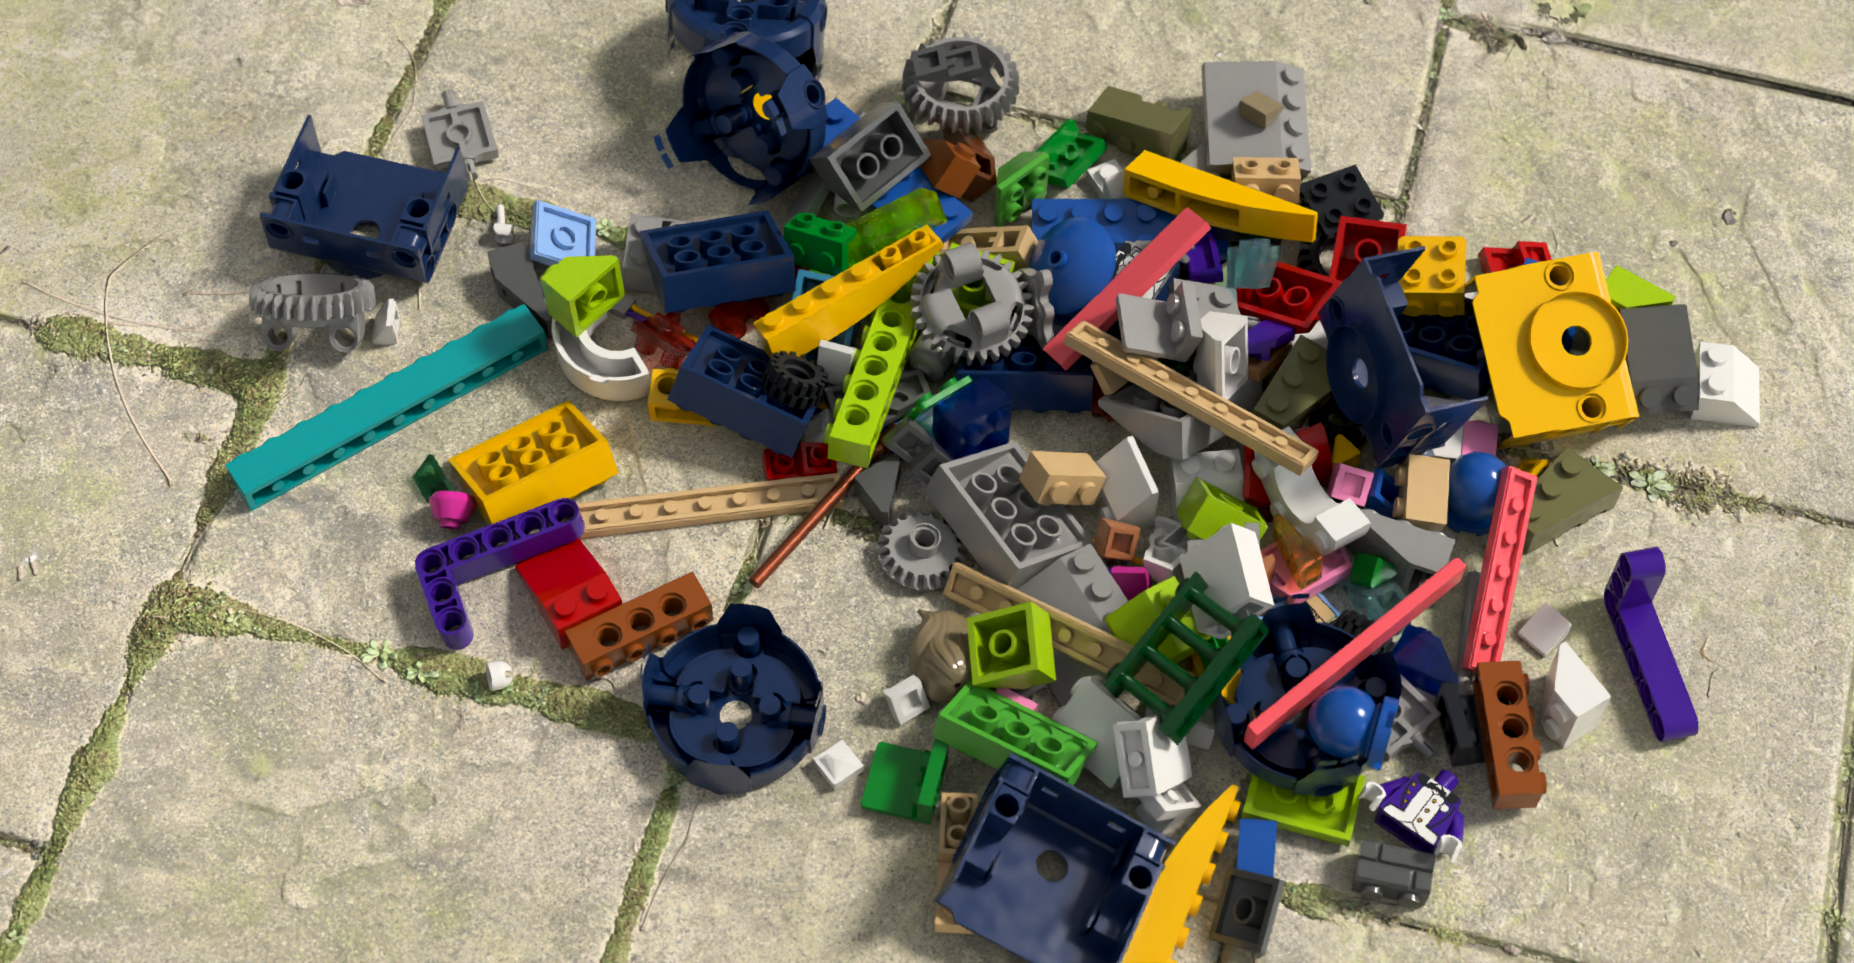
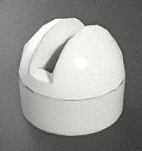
(496, 675)

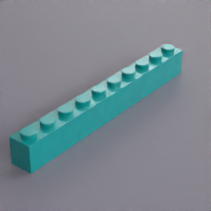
(386, 407)

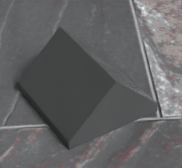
(1246, 910)

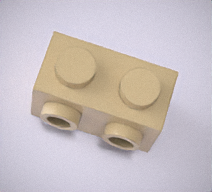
(1269, 175)
(1062, 478)
(1422, 492)

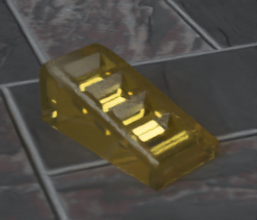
(1300, 557)

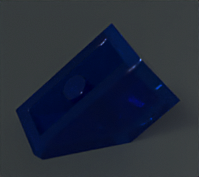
(1423, 660)

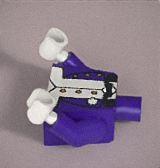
(1420, 811)

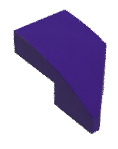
(1268, 335)

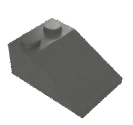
(1661, 358)

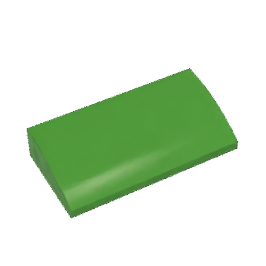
(995, 726)

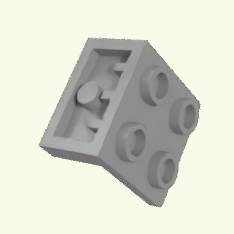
(1161, 327)

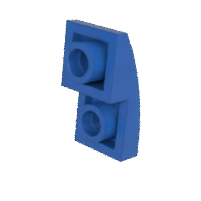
(1257, 846)

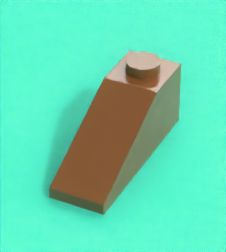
(950, 166)

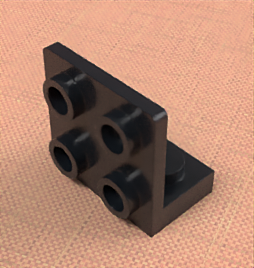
(1339, 195)
(1461, 725)

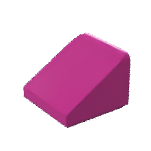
(1131, 580)

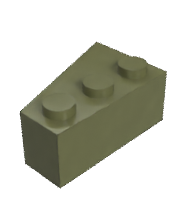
(1139, 125)

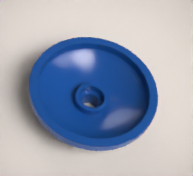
(1084, 264)

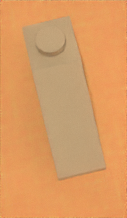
(1012, 242)

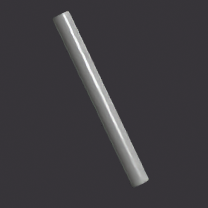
(1471, 590)

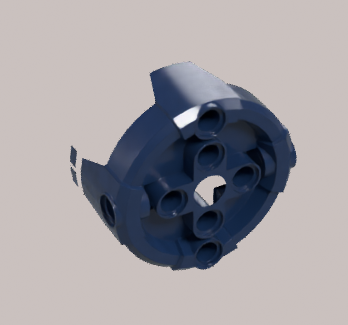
(788, 23)
(722, 121)
(728, 662)
(1277, 665)

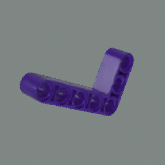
(487, 559)
(1644, 643)

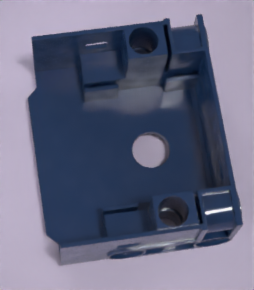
(335, 193)
(1373, 367)
(1073, 920)

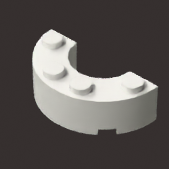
(598, 370)
(1308, 507)

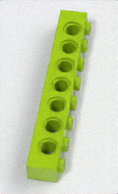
(874, 380)

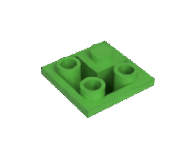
(1018, 183)

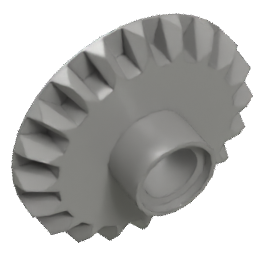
(918, 565)

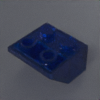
(973, 419)

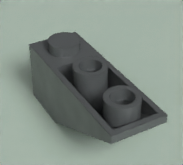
(518, 282)

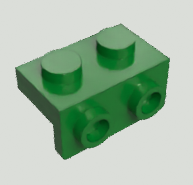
(1070, 153)
(819, 243)

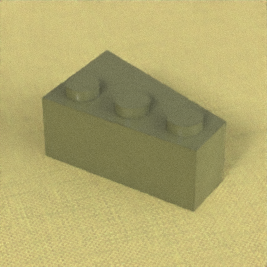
(1297, 387)
(1567, 497)

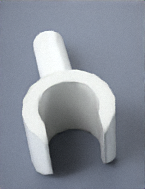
(503, 231)

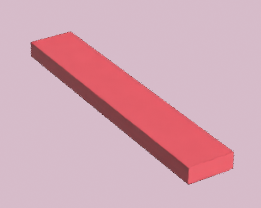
(1133, 280)
(1500, 567)

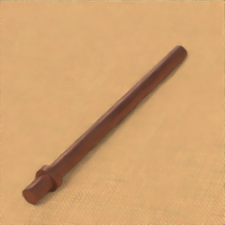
(814, 517)

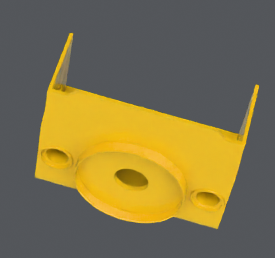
(1531, 374)

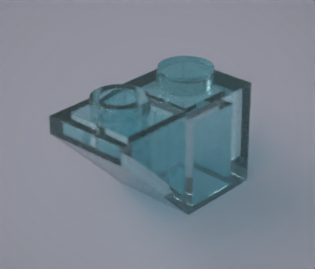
(1252, 263)
(1375, 601)

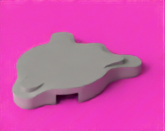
(1043, 313)

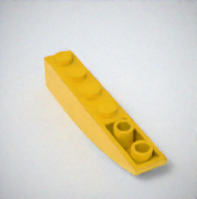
(1215, 199)
(847, 296)
(1178, 886)

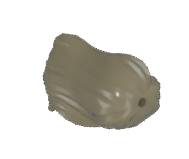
(941, 654)

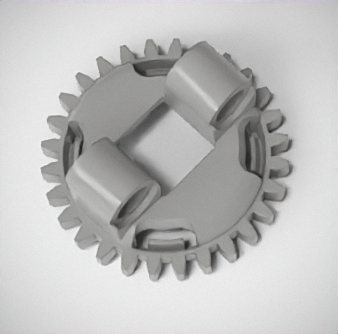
(990, 101)
(322, 301)
(985, 326)

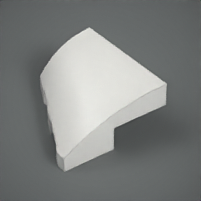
(1165, 550)

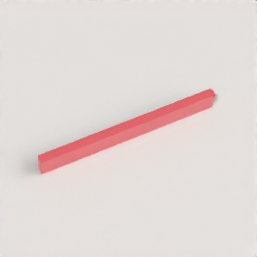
(1354, 653)

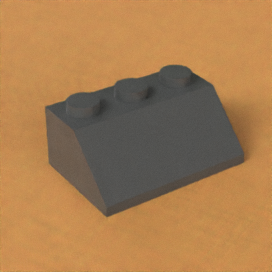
(871, 155)

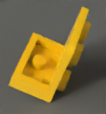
(1437, 277)

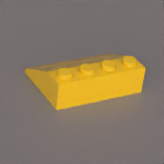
(535, 463)

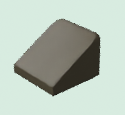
(1259, 109)

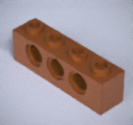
(648, 610)
(1508, 787)

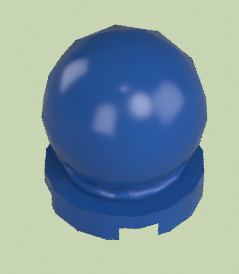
(1473, 492)
(1351, 723)

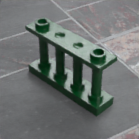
(1199, 691)

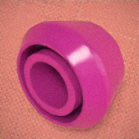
(451, 508)

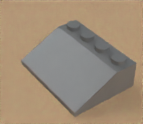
(1235, 136)
(1165, 426)
(999, 518)
(1084, 590)

